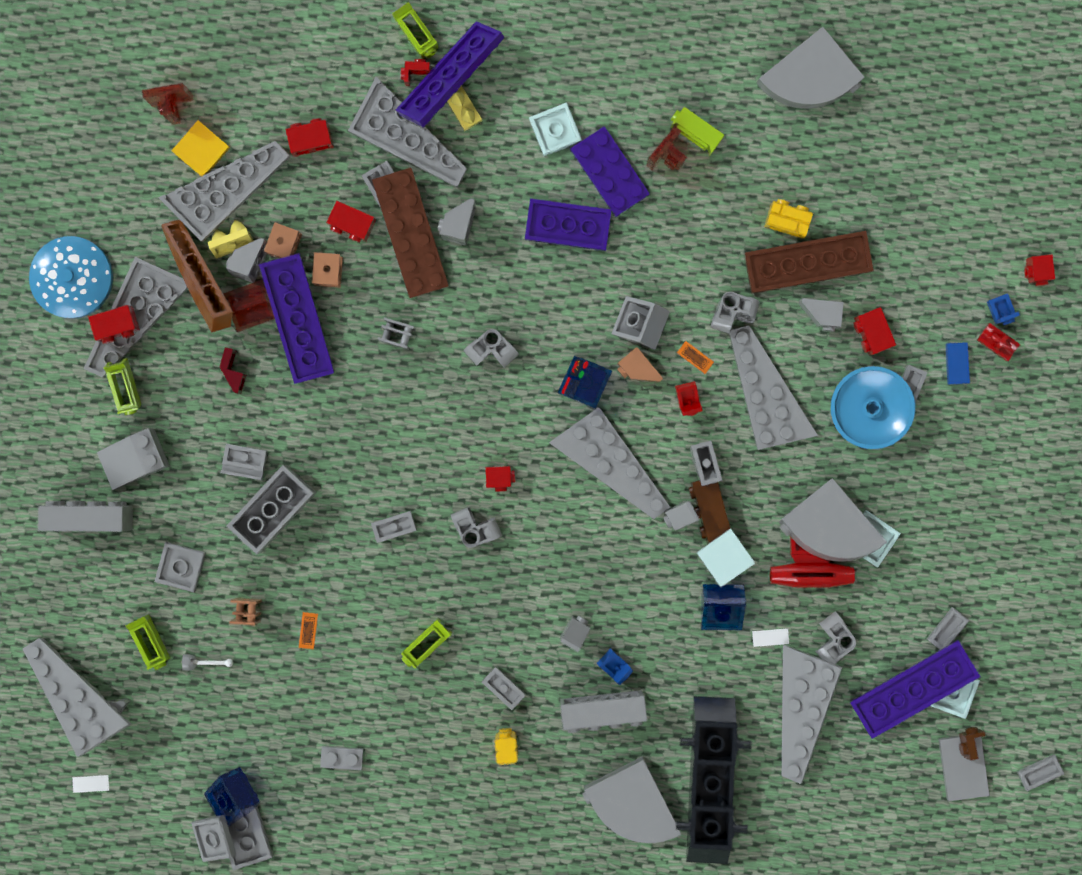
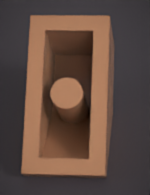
(637, 367)

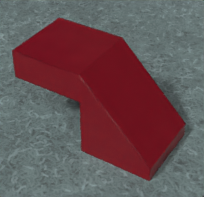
(235, 379)

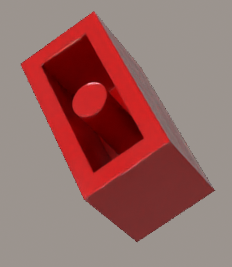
(309, 137)
(350, 221)
(113, 324)
(874, 331)

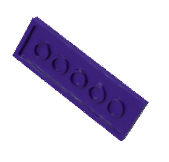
(450, 74)
(296, 318)
(915, 689)

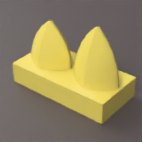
(464, 109)
(225, 244)

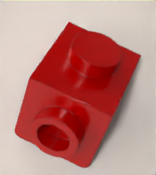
(415, 67)
(688, 399)

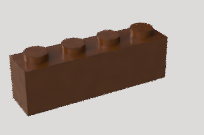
(709, 510)

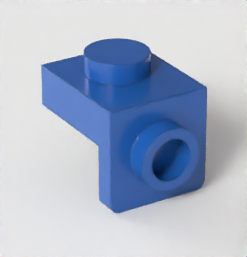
(1002, 310)
(615, 666)

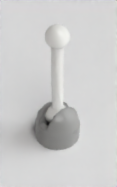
(190, 662)

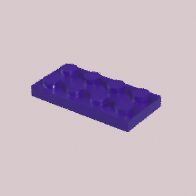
(609, 171)
(568, 224)

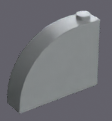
(812, 74)
(831, 526)
(632, 804)

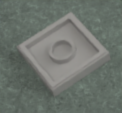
(180, 567)
(213, 838)

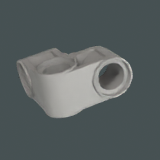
(743, 309)
(480, 349)
(485, 531)
(836, 630)

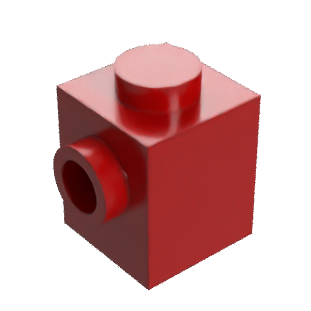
(1040, 269)
(499, 478)

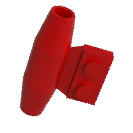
(810, 571)

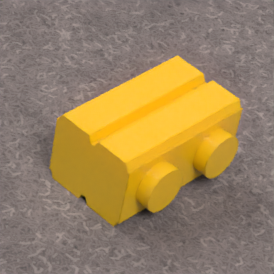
(788, 218)
(506, 746)

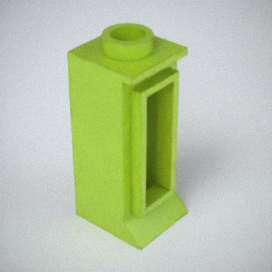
(427, 49)
(697, 130)
(124, 368)
(155, 639)
(409, 659)

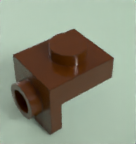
(968, 746)

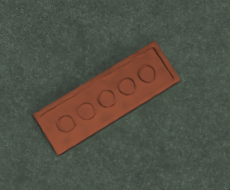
(410, 232)
(808, 262)

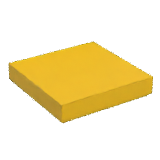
(200, 149)

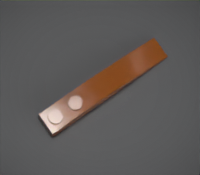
(198, 277)

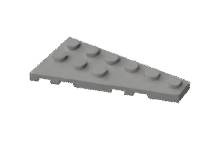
(386, 129)
(217, 195)
(151, 294)
(770, 404)
(604, 454)
(805, 702)
(77, 704)

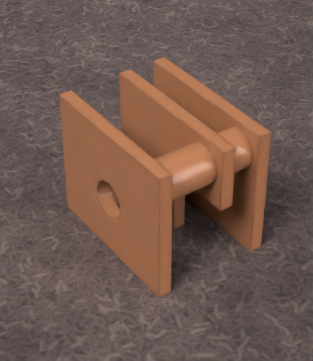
(282, 241)
(327, 270)
(250, 614)

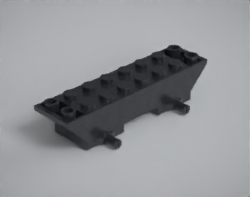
(712, 780)

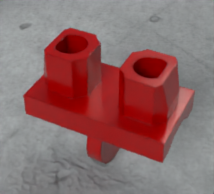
(998, 342)

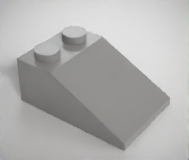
(133, 458)

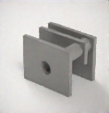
(388, 329)

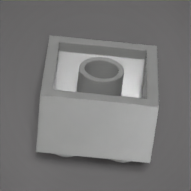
(457, 223)
(640, 322)

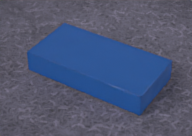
(957, 363)

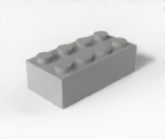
(271, 509)
(77, 516)
(603, 710)

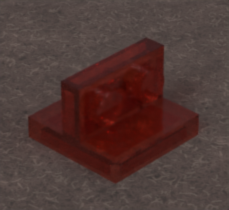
(167, 98)
(673, 157)
(249, 306)

